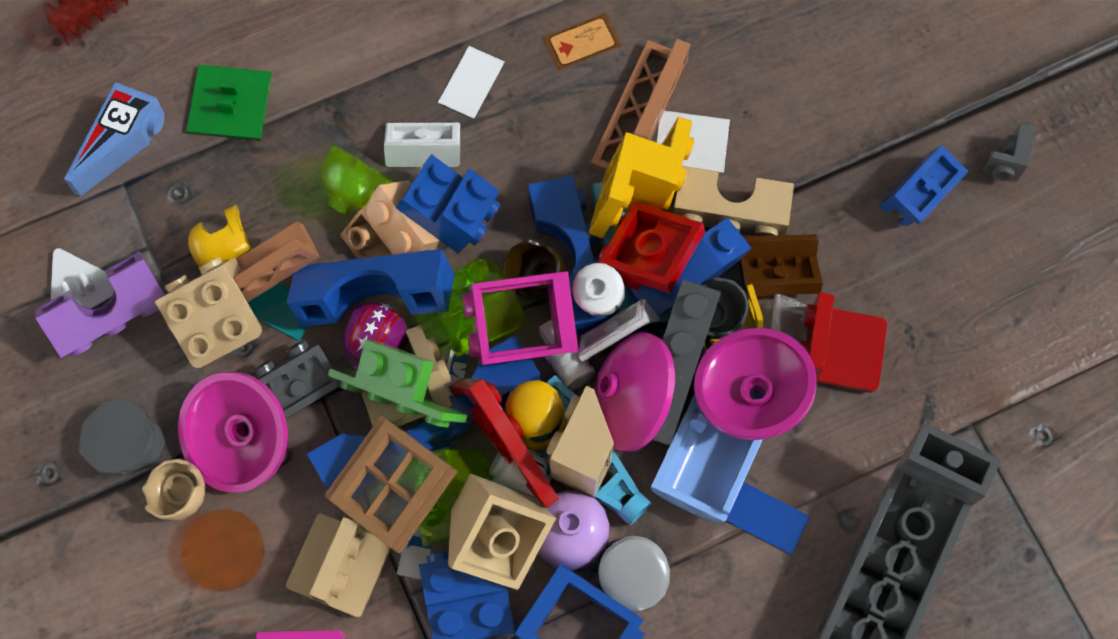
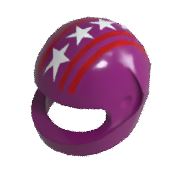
(373, 322)

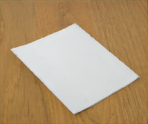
(709, 137)

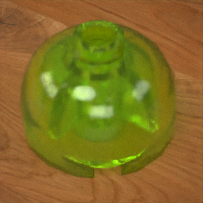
(348, 180)

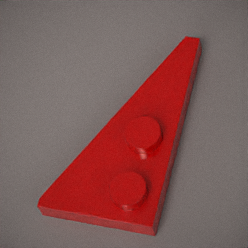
(504, 434)

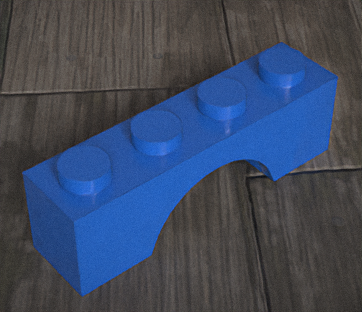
(558, 213)
(327, 290)

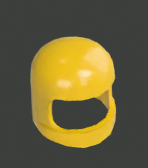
(224, 243)
(536, 410)

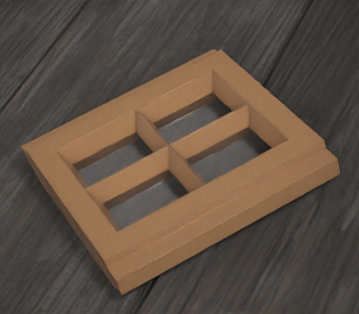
(390, 484)

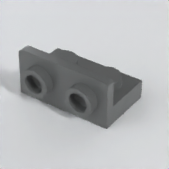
(298, 377)

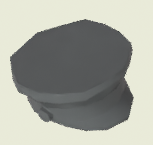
(120, 438)

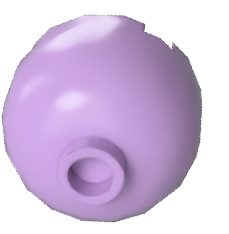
(577, 533)

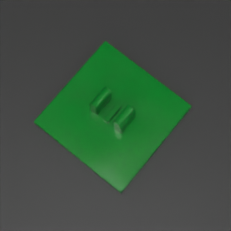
(229, 102)

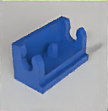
(924, 186)

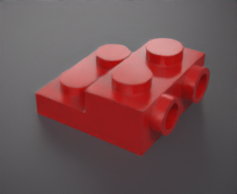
(652, 247)

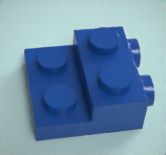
(450, 204)
(462, 603)

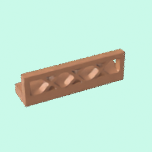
(658, 100)
(274, 261)

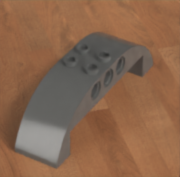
(908, 538)

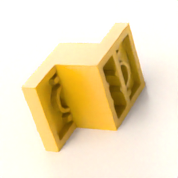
(642, 174)

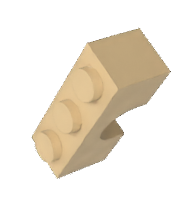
(761, 215)

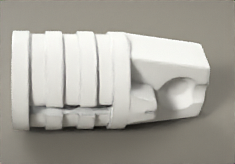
(568, 366)

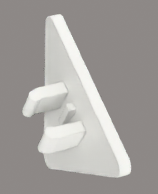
(83, 279)

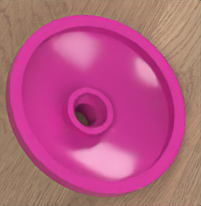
(749, 364)
(636, 389)
(215, 436)

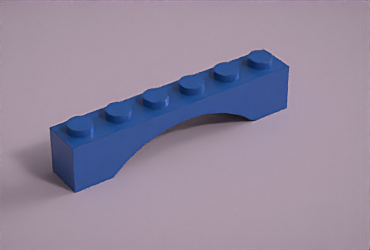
(505, 376)

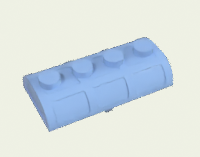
(704, 467)

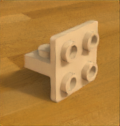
(338, 565)

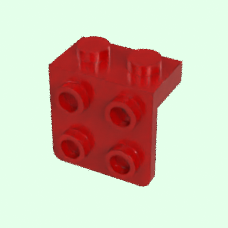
(844, 345)

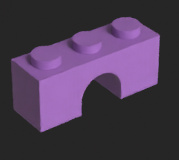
(73, 326)

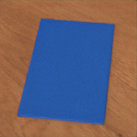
(767, 518)

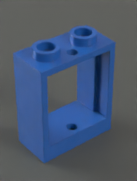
(553, 592)

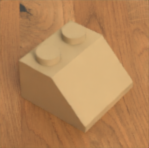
(496, 532)

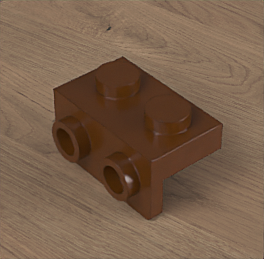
(781, 265)

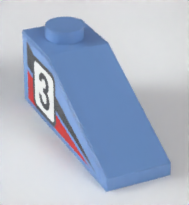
(117, 135)

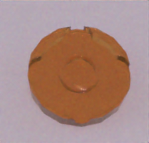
(223, 550)

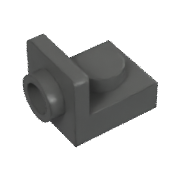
(1014, 156)

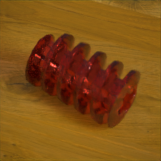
(74, 13)

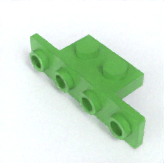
(396, 377)

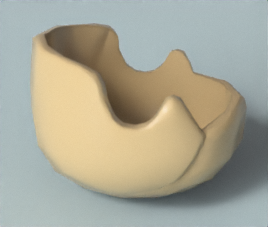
(174, 490)

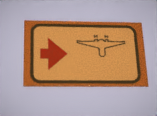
(582, 41)

